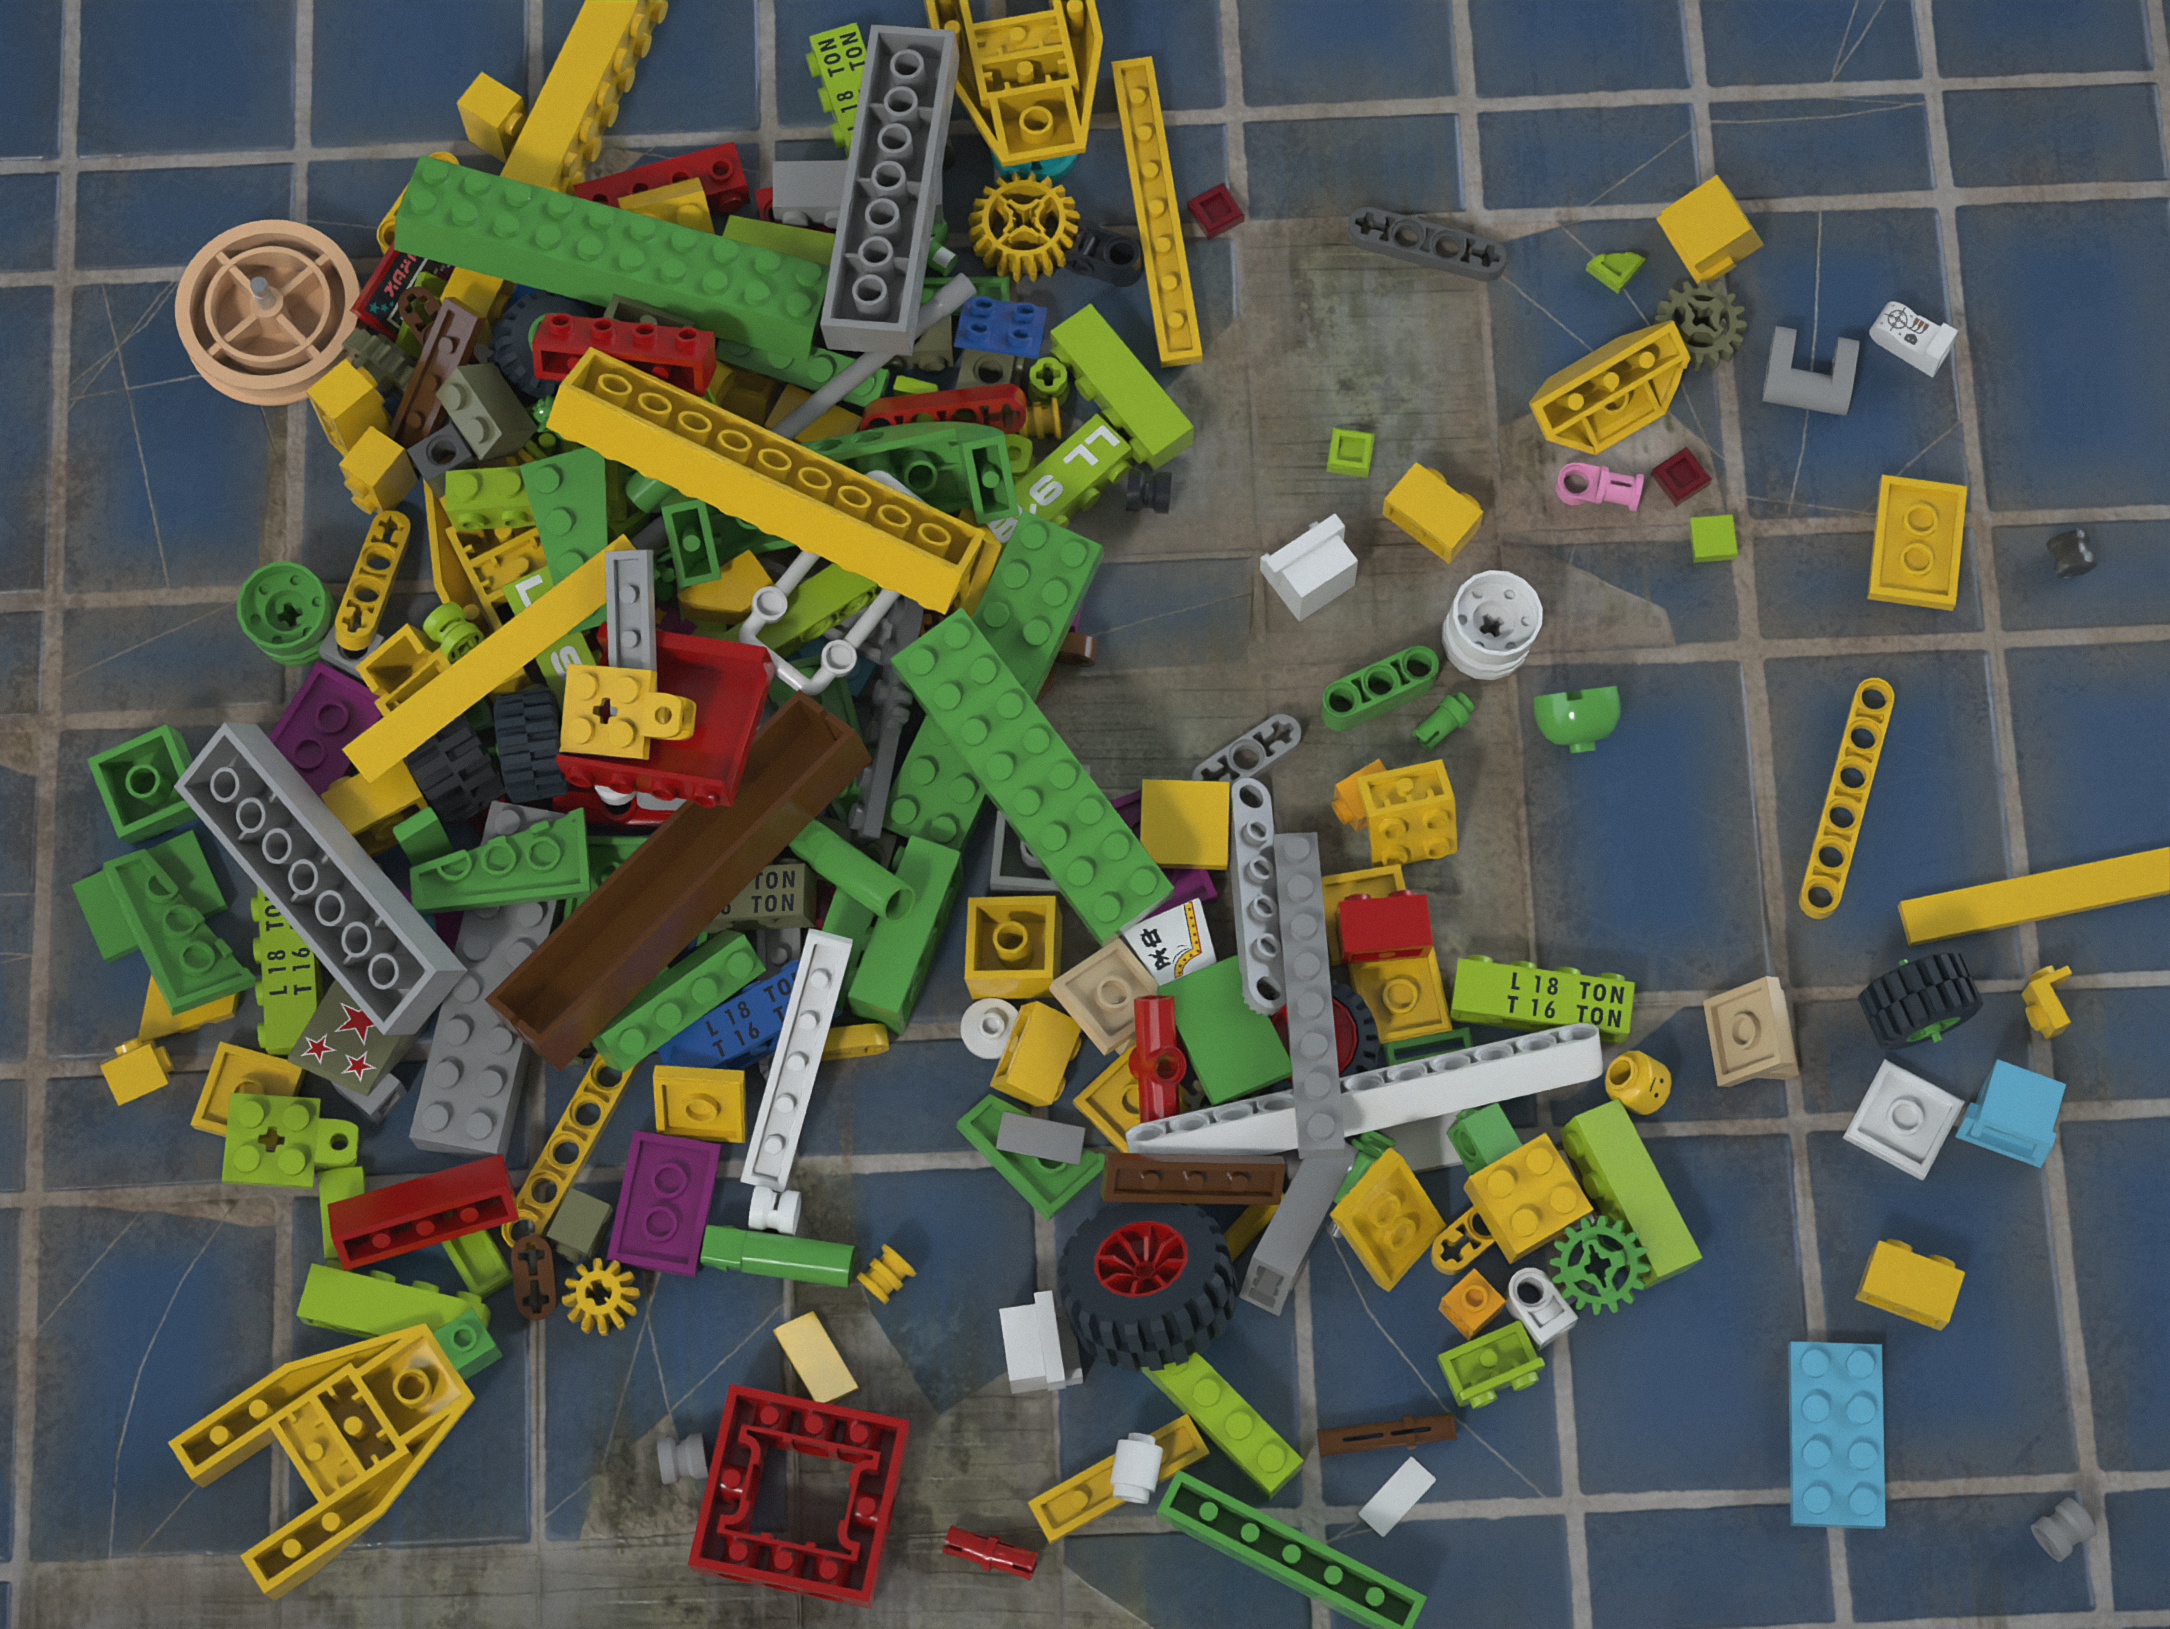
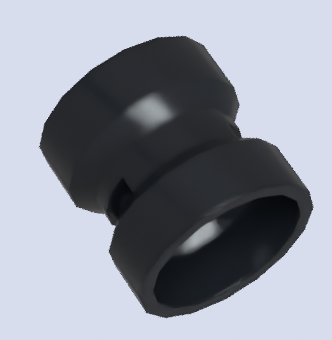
(1158, 493)

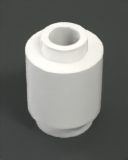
(1136, 1468)

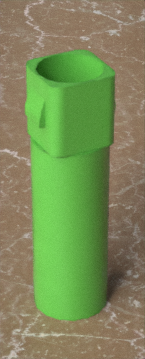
(853, 872)
(778, 1256)

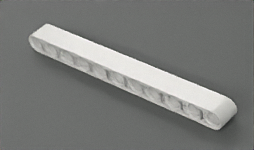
(1387, 1095)

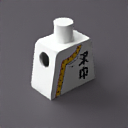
(1172, 942)

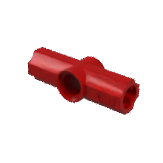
(599, 812)
(1156, 1040)

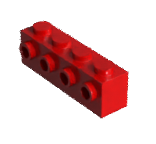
(715, 166)
(672, 354)
(422, 1212)

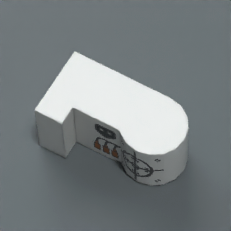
(1913, 337)

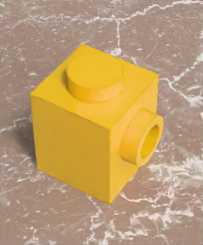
(136, 1069)

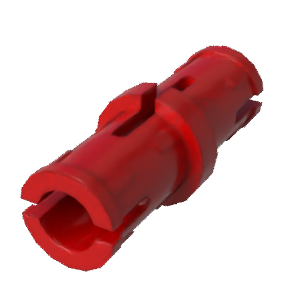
(990, 1552)

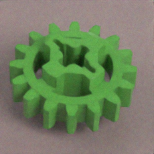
(1607, 1285)

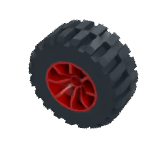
(1147, 1284)

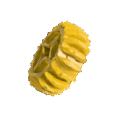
(1008, 250)

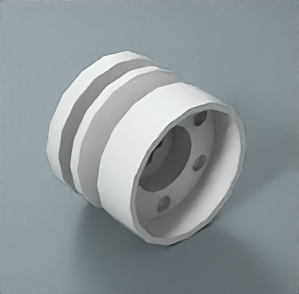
(1497, 604)

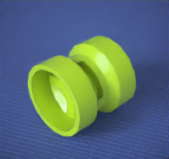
(449, 628)

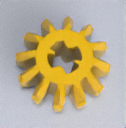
(586, 1308)

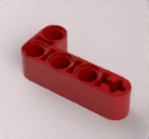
(943, 404)

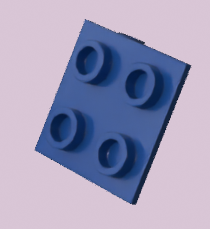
(1001, 327)

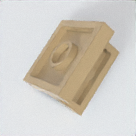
(1102, 995)
(1751, 1033)

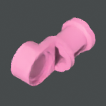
(1600, 486)

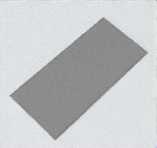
(1040, 1138)

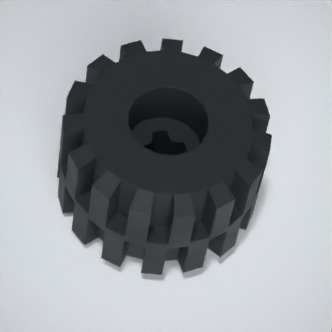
(456, 772)

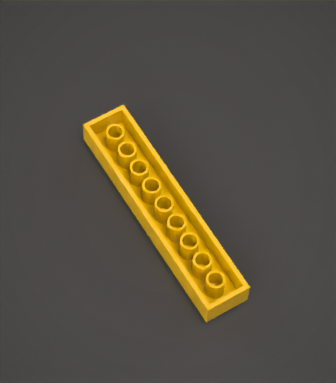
(569, 121)
(765, 480)

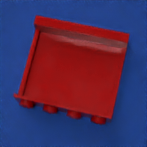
(729, 692)

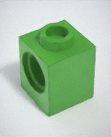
(1482, 1136)
(468, 1344)

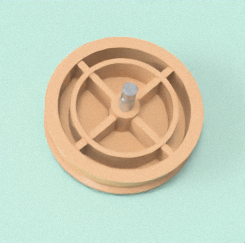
(267, 310)

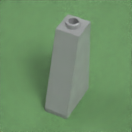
(1294, 1230)

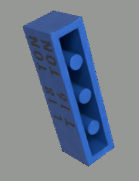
(737, 1030)

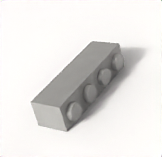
(813, 193)

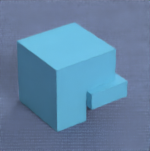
(2014, 1114)

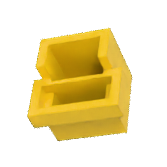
(1709, 231)
(402, 667)

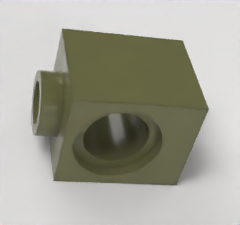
(580, 1226)

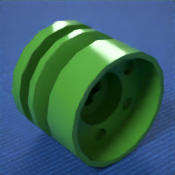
(269, 605)

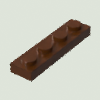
(446, 348)
(1192, 1178)

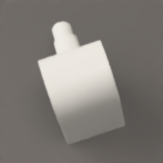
(1548, 1317)

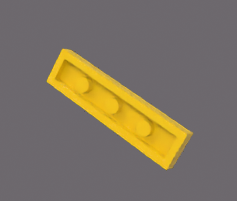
(1090, 1492)

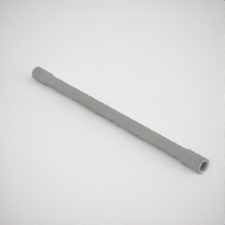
(940, 305)

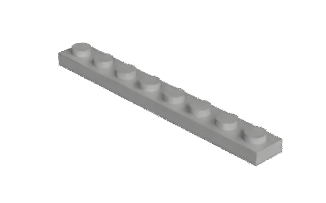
(1308, 996)

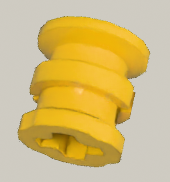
(1042, 420)
(886, 1274)

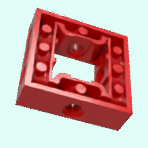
(767, 1419)

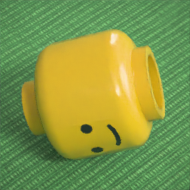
(1638, 1082)

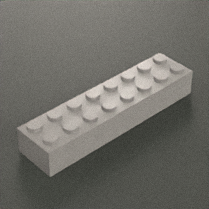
(890, 190)
(320, 879)
(474, 1059)

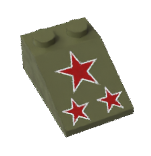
(347, 1045)

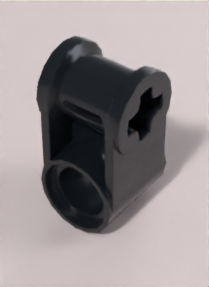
(1097, 250)

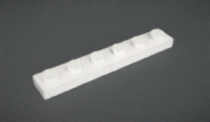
(796, 1059)

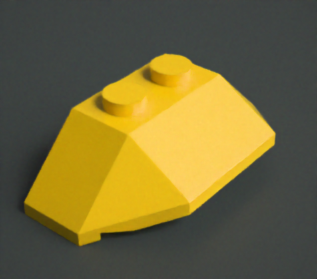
(1612, 389)

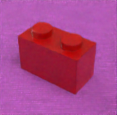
(1383, 927)

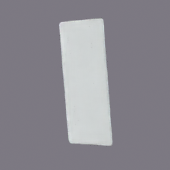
(1397, 1496)

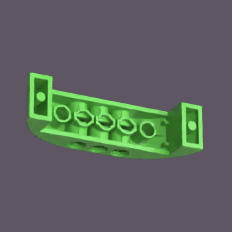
(938, 461)

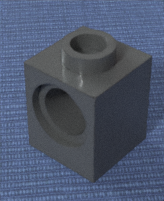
(431, 451)

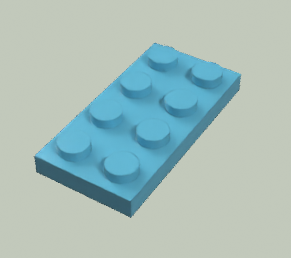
(1836, 1435)

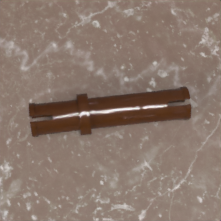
(1441, 1429)

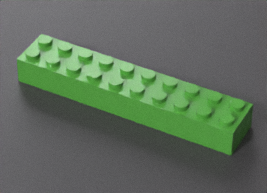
(604, 251)

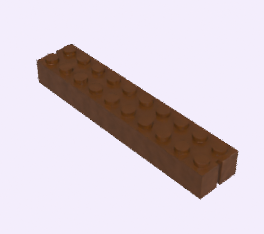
(677, 884)

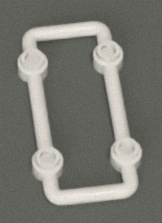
(838, 655)

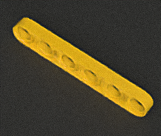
(1843, 796)
(569, 1131)

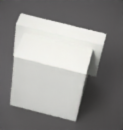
(1312, 568)
(1040, 1346)

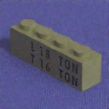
(775, 899)

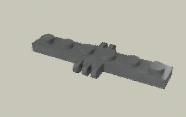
(883, 730)

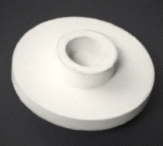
(988, 1027)

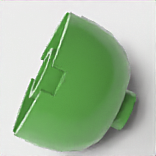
(1578, 717)

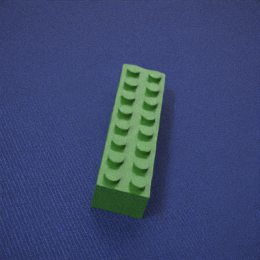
(1025, 622)
(1032, 777)

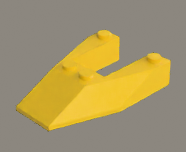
(1026, 76)
(476, 564)
(355, 1431)

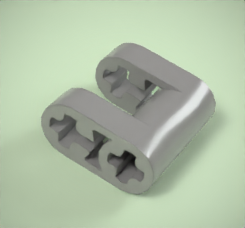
(1808, 388)

